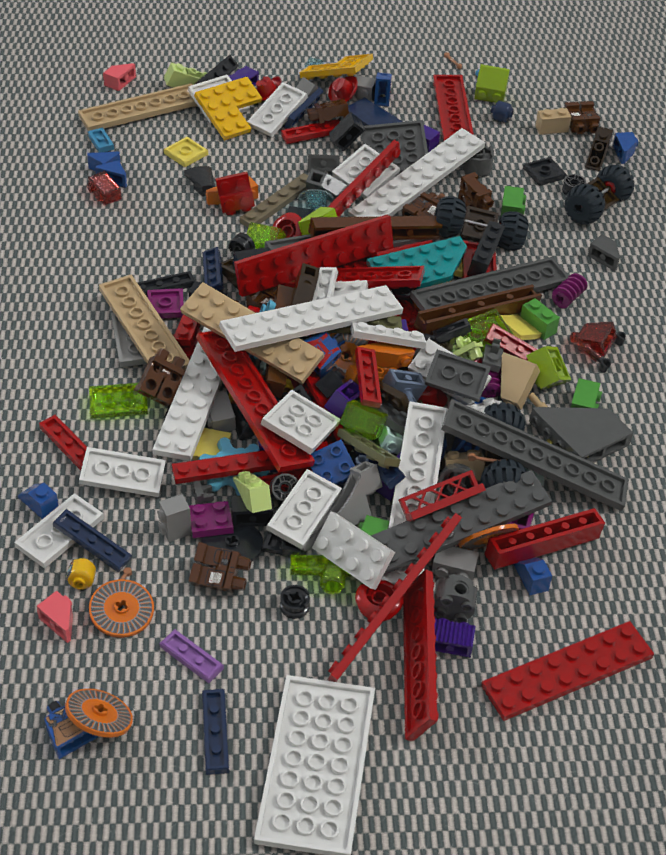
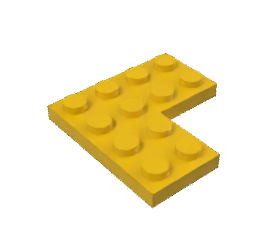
(347, 65)
(223, 105)

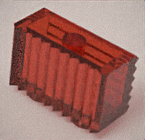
(104, 188)

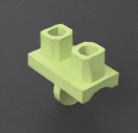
(472, 349)

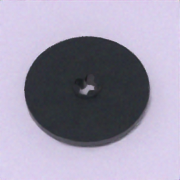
(245, 540)

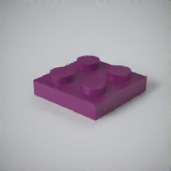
(167, 302)
(211, 519)

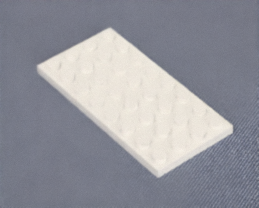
(316, 767)

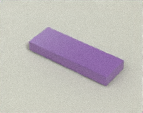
(191, 656)

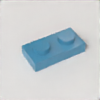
(101, 140)

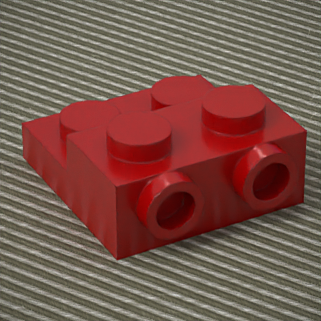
(235, 193)

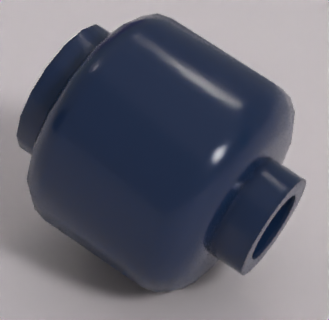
(502, 111)

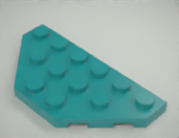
(438, 259)

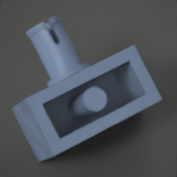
(407, 382)

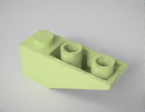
(179, 75)
(253, 492)

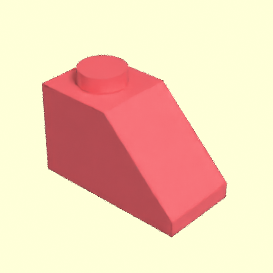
(119, 76)
(57, 614)

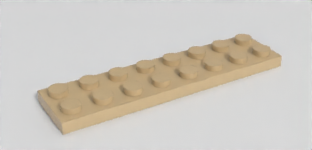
(137, 108)
(140, 319)
(290, 356)

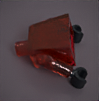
(596, 340)

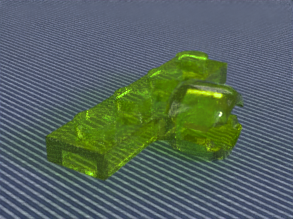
(331, 576)

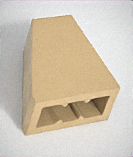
(517, 379)

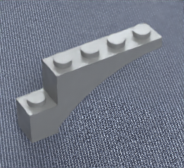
(352, 500)

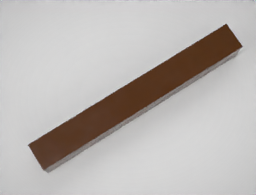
(402, 226)
(505, 302)
(274, 378)

